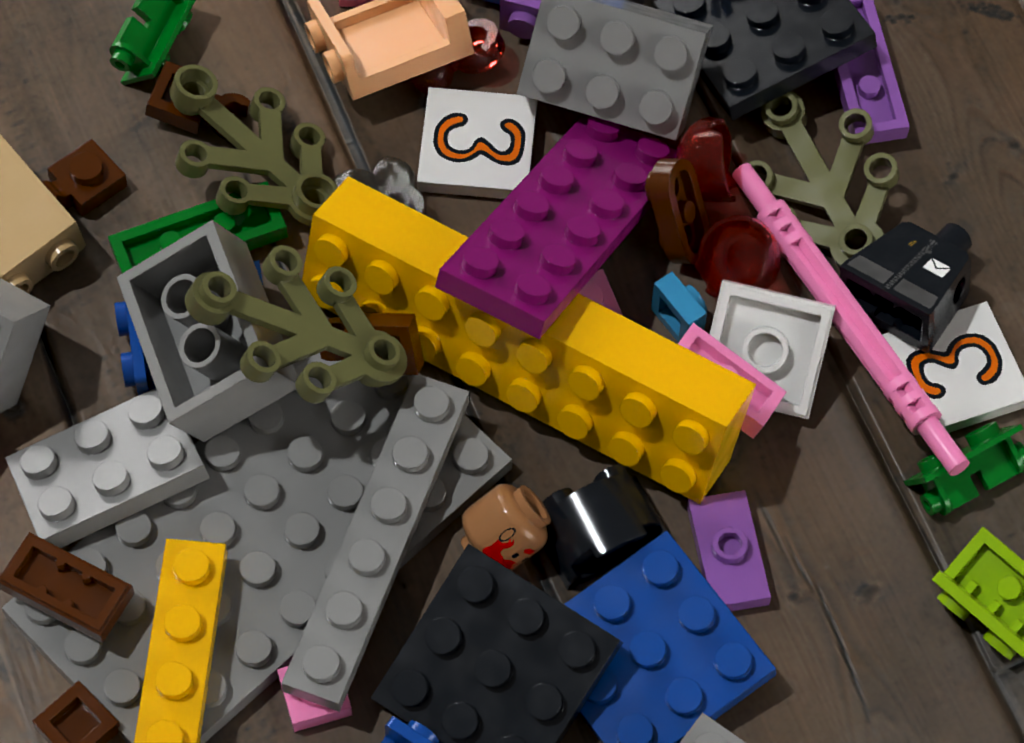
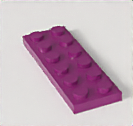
(556, 226)

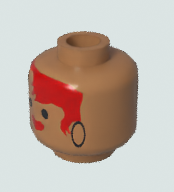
(506, 524)

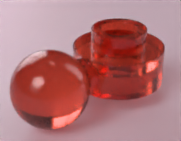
(488, 50)

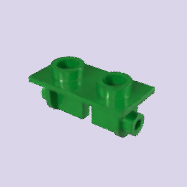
(144, 48)
(990, 456)

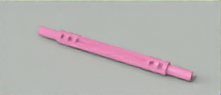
(852, 321)

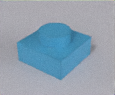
(677, 305)

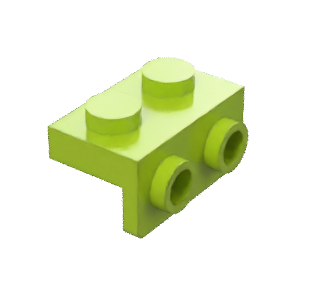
(990, 586)

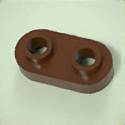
(677, 209)

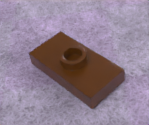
(66, 587)

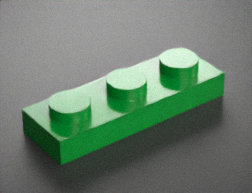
(255, 226)

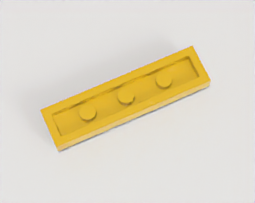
(181, 642)

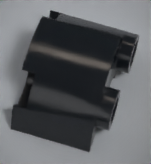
(599, 525)

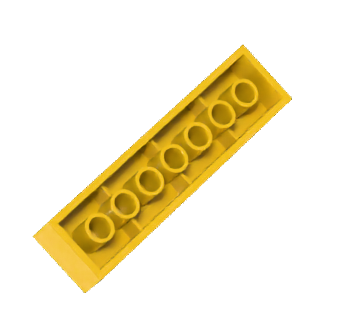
(586, 375)

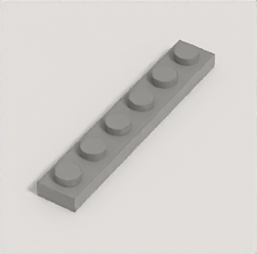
(375, 543)

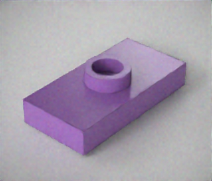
(729, 549)

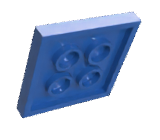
(678, 649)

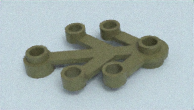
(829, 188)
(300, 194)
(306, 327)

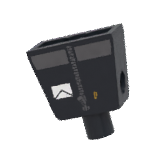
(912, 280)

